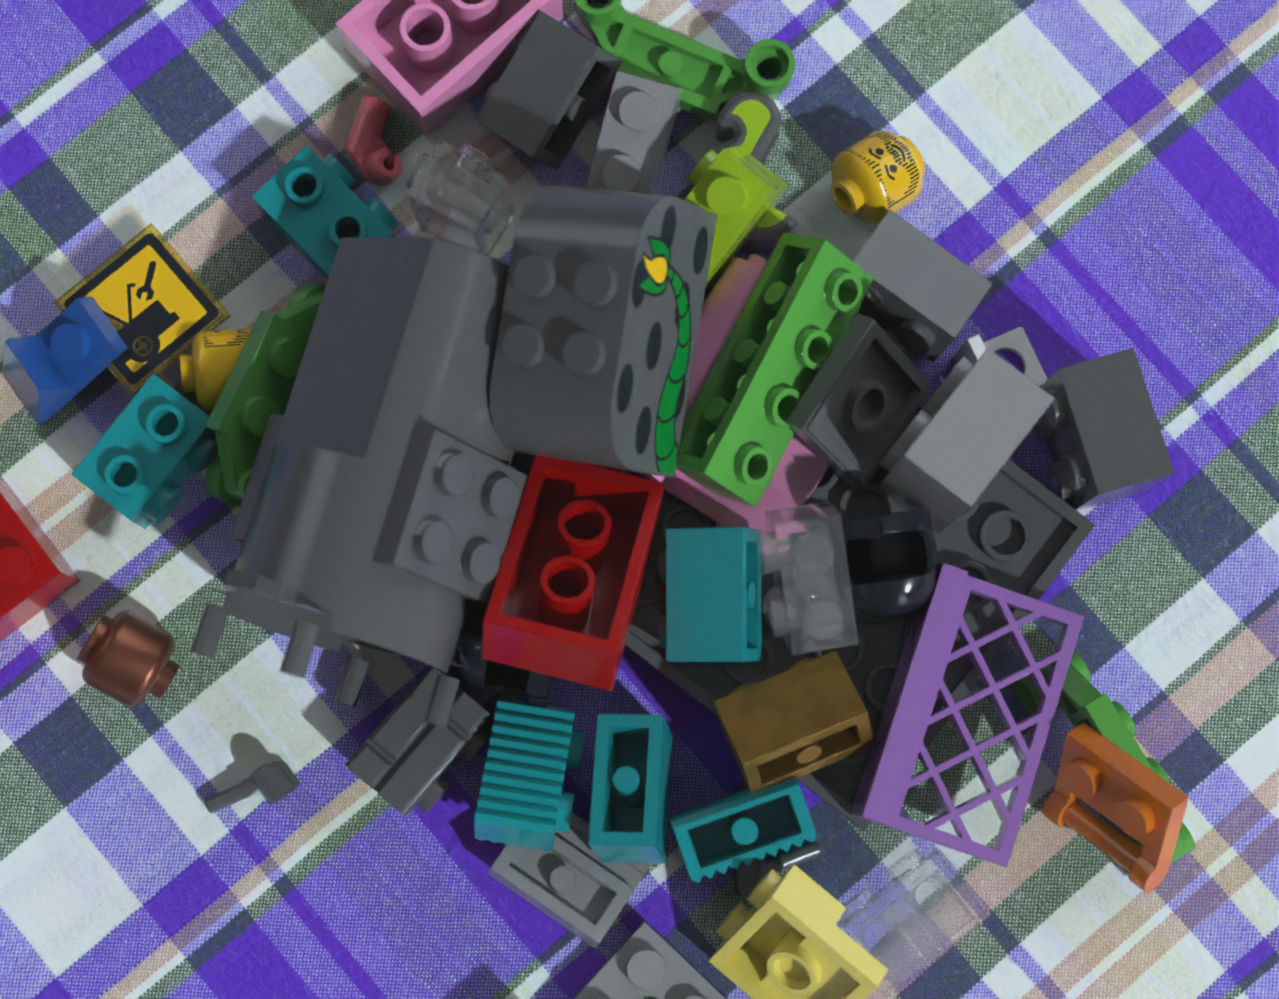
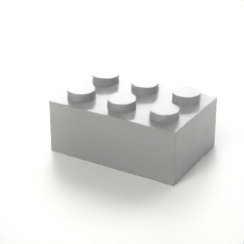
(962, 438)

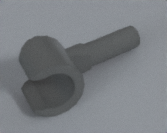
(271, 779)
(747, 876)

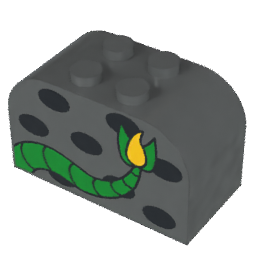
(601, 327)

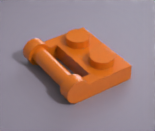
(1127, 795)

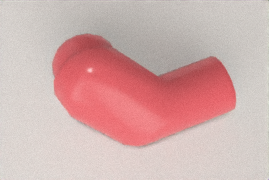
(368, 148)

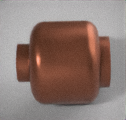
(128, 658)

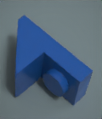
(61, 358)

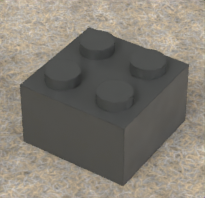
(1102, 432)

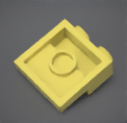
(792, 944)

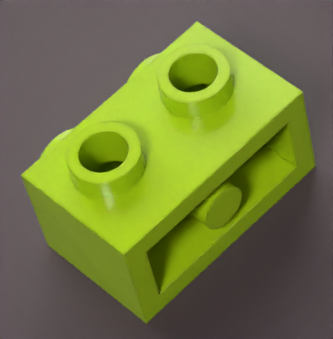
(739, 194)

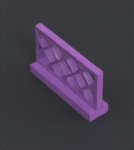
(913, 697)

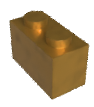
(794, 722)

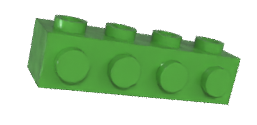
(767, 365)

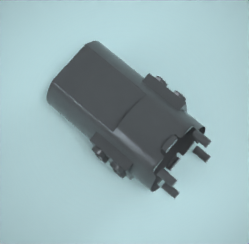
(384, 477)

